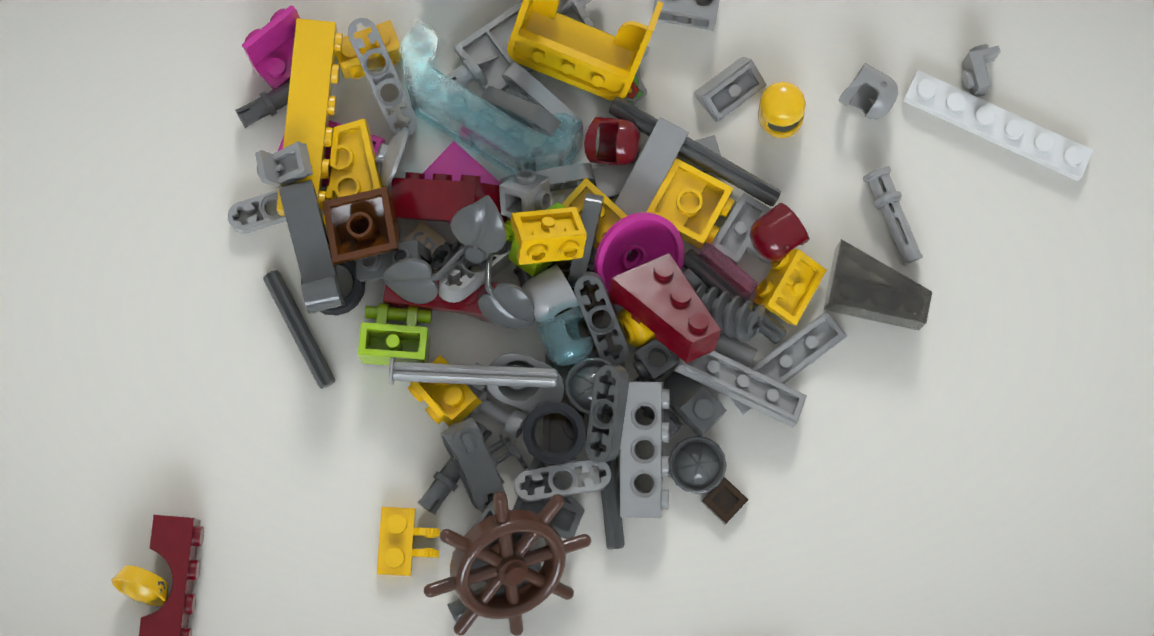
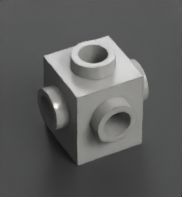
(524, 193)

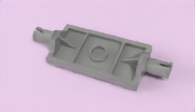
(485, 51)

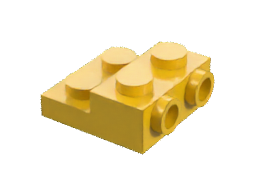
(692, 202)

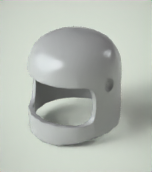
(873, 85)
(550, 293)

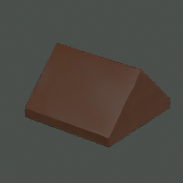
(361, 225)

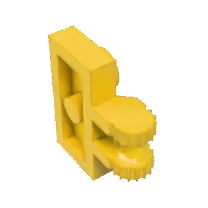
(397, 541)

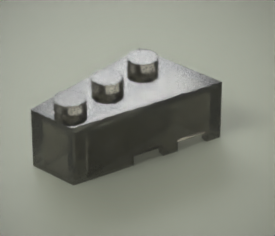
(874, 291)

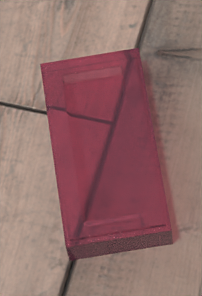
(729, 269)

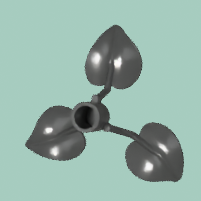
(482, 233)

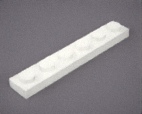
(998, 125)

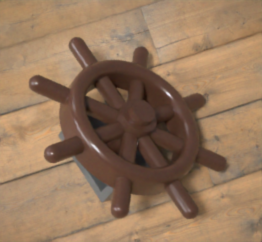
(499, 555)

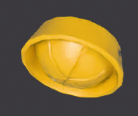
(141, 585)

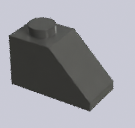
(693, 403)

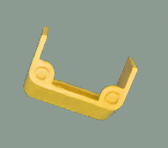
(578, 51)

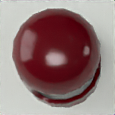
(617, 142)
(777, 233)

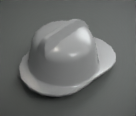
(525, 397)

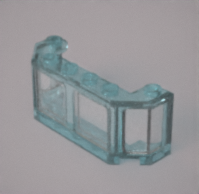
(476, 121)

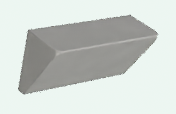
(730, 88)

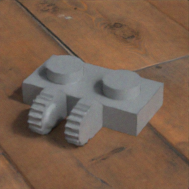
(734, 235)

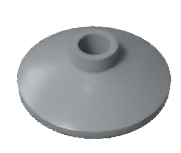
(390, 156)

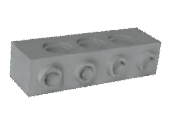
(632, 499)

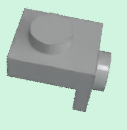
(975, 73)
(284, 166)

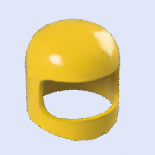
(781, 106)

